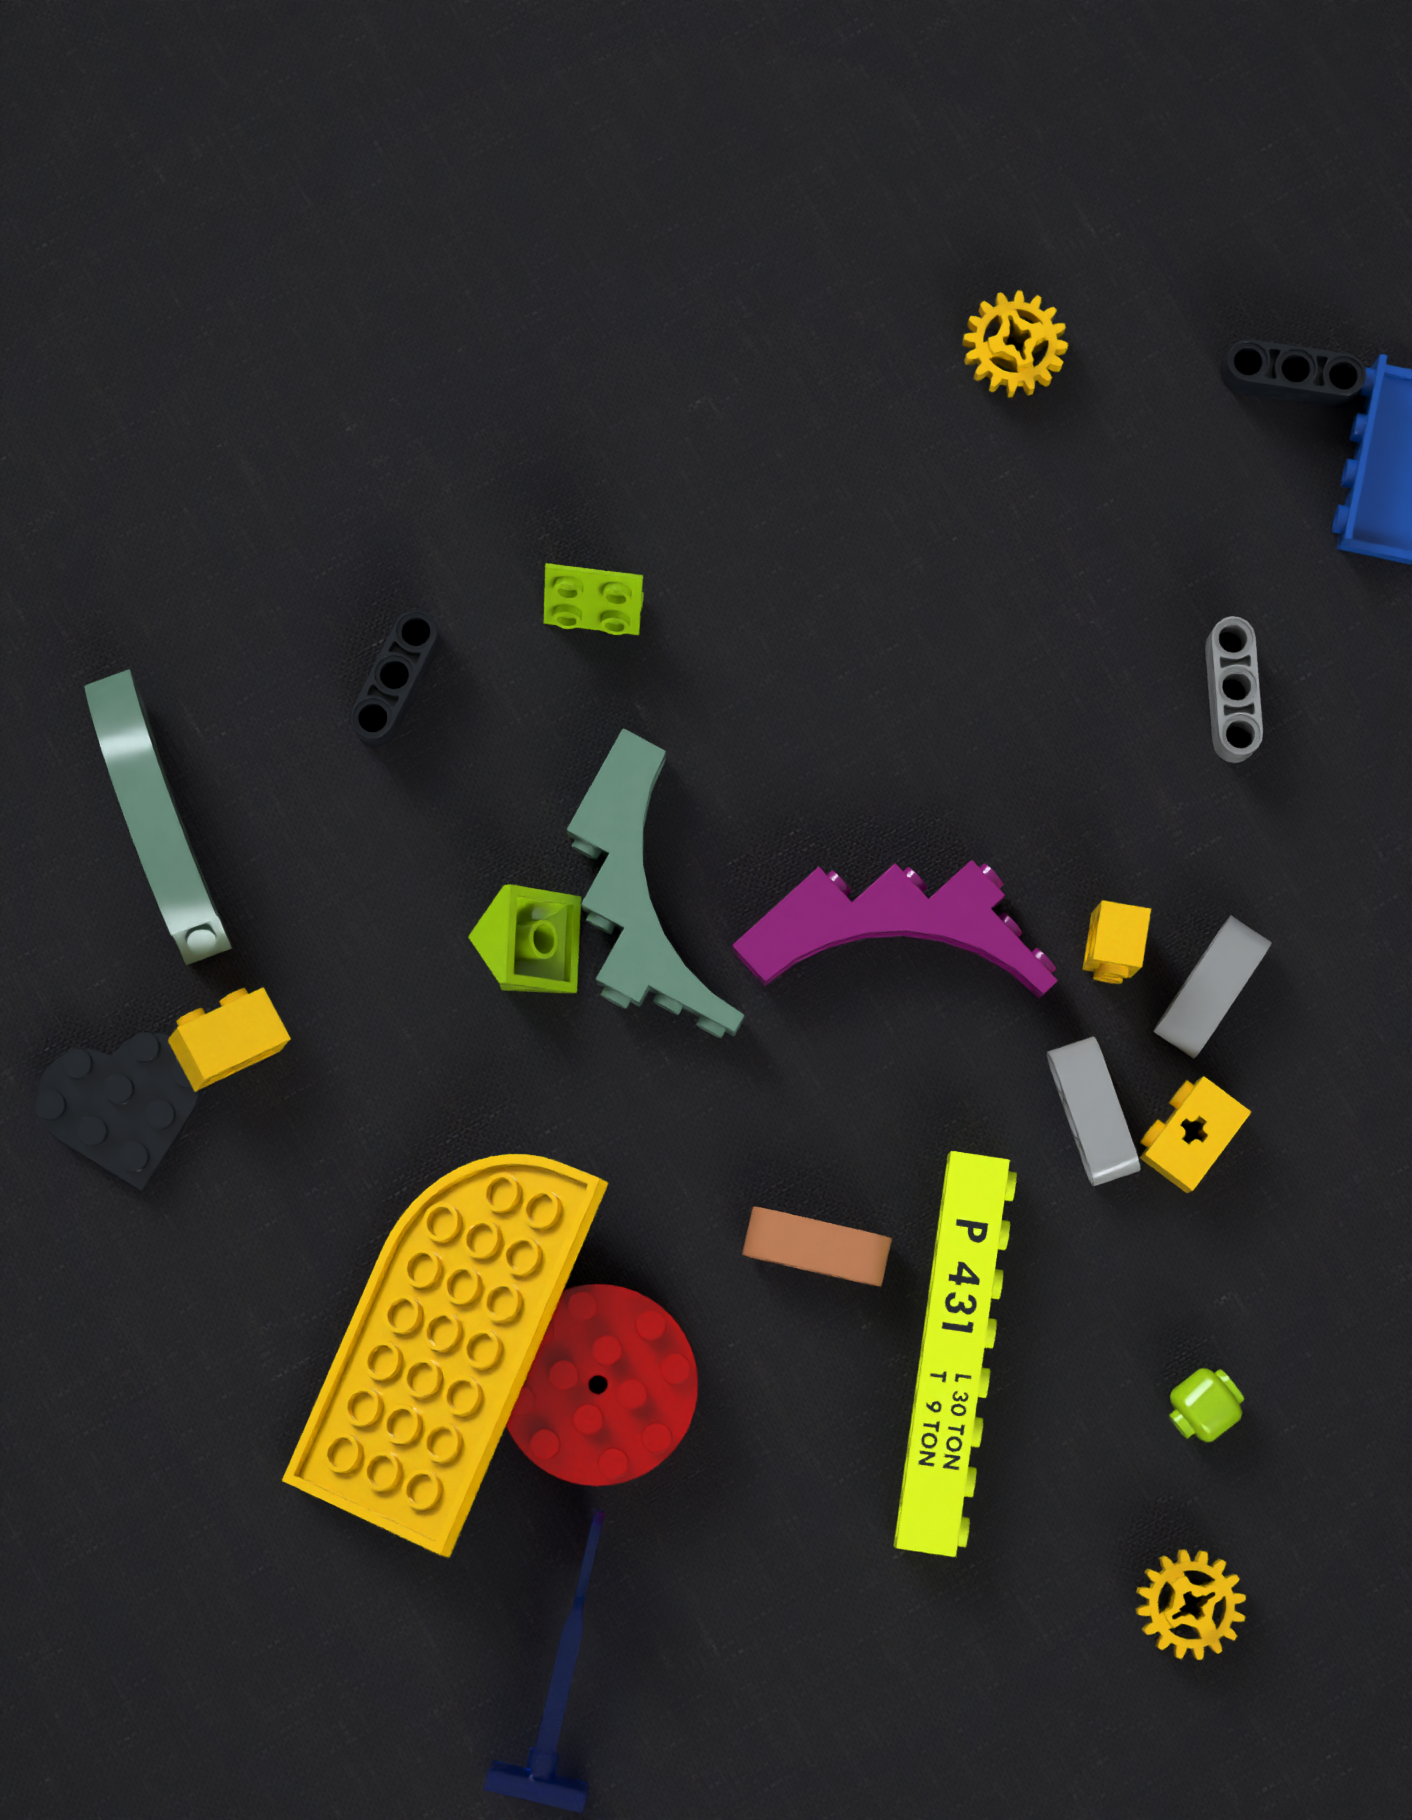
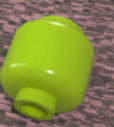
(1206, 1405)

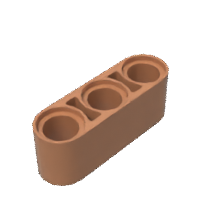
(817, 1246)

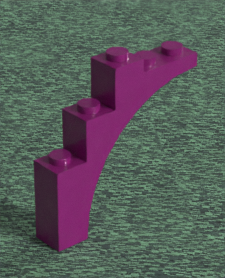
(958, 914)

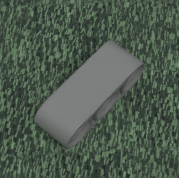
(1240, 667)
(1212, 987)
(1093, 1111)

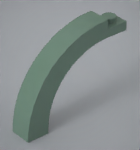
(154, 818)

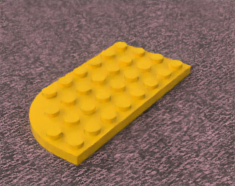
(444, 1345)

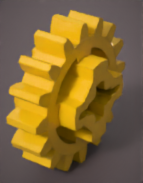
(1033, 336)
(1202, 1623)

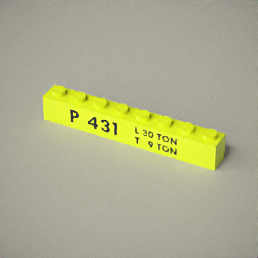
(952, 1354)

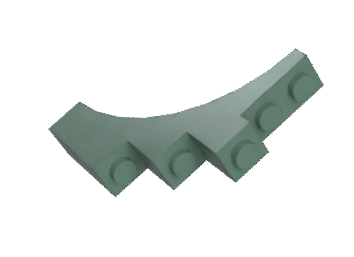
(642, 959)

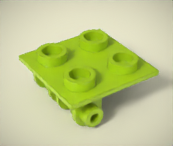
(593, 599)

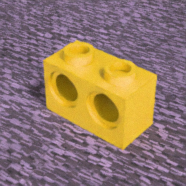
(1116, 941)

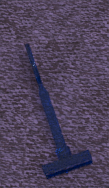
(538, 1779)

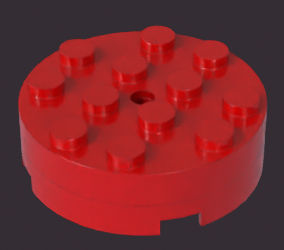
(646, 1398)

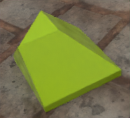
(531, 939)

